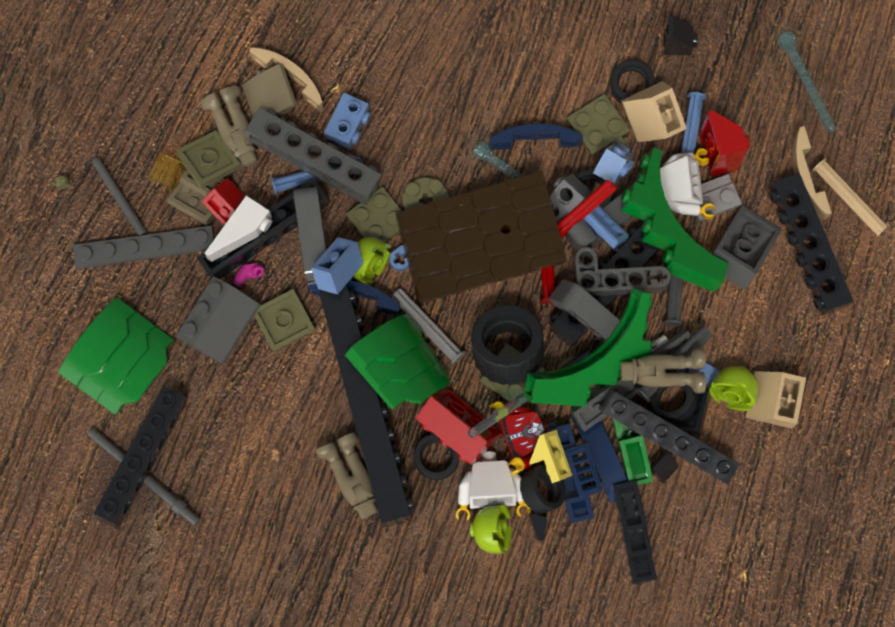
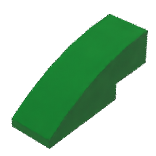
(632, 453)

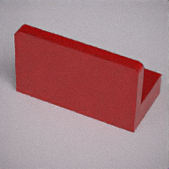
(223, 200)

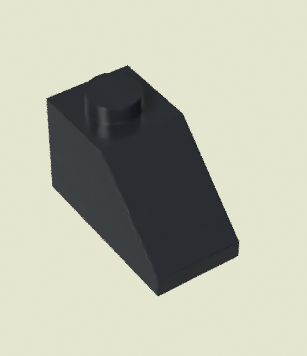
(679, 37)

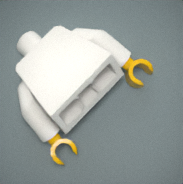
(683, 185)
(490, 485)

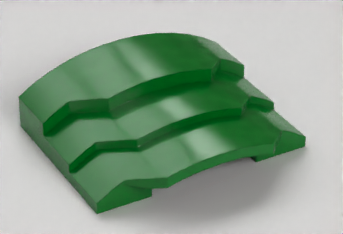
(117, 357)
(399, 362)

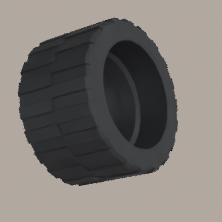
(502, 320)

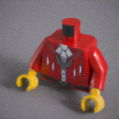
(521, 434)

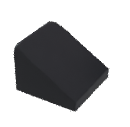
(665, 467)
(538, 525)

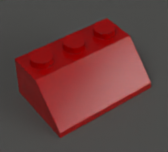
(724, 144)
(450, 421)

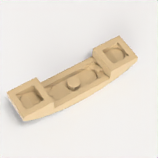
(269, 59)
(800, 148)

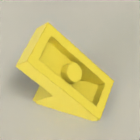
(551, 451)

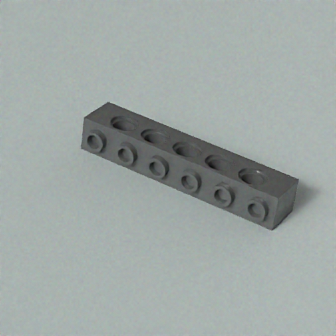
(319, 167)

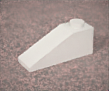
(242, 227)

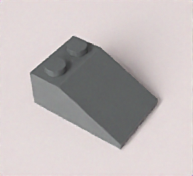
(746, 246)

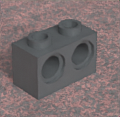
(561, 198)

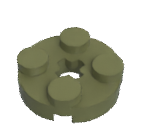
(420, 188)

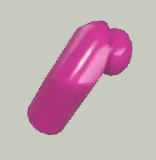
(247, 271)

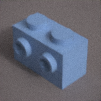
(347, 122)
(615, 162)
(337, 265)

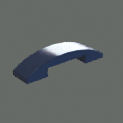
(565, 136)
(384, 302)
(603, 456)
(577, 508)

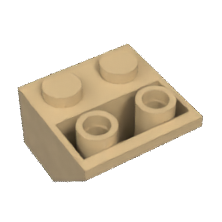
(654, 113)
(778, 398)

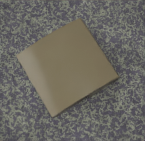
(270, 91)
(188, 198)

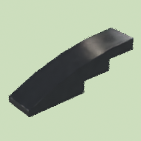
(634, 532)

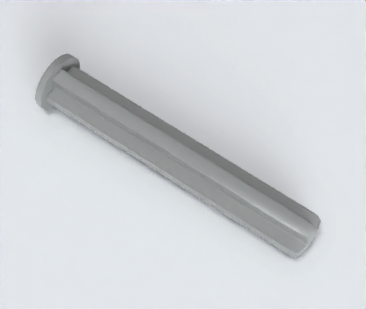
(428, 326)

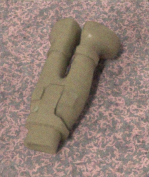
(234, 135)
(651, 370)
(355, 488)

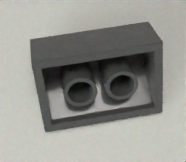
(218, 320)

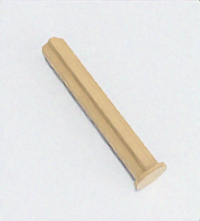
(850, 197)

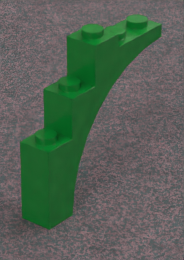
(662, 230)
(572, 384)

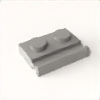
(721, 194)

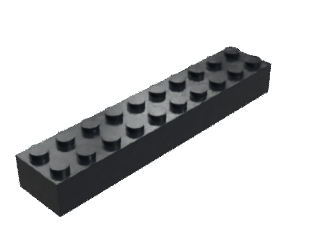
(367, 412)

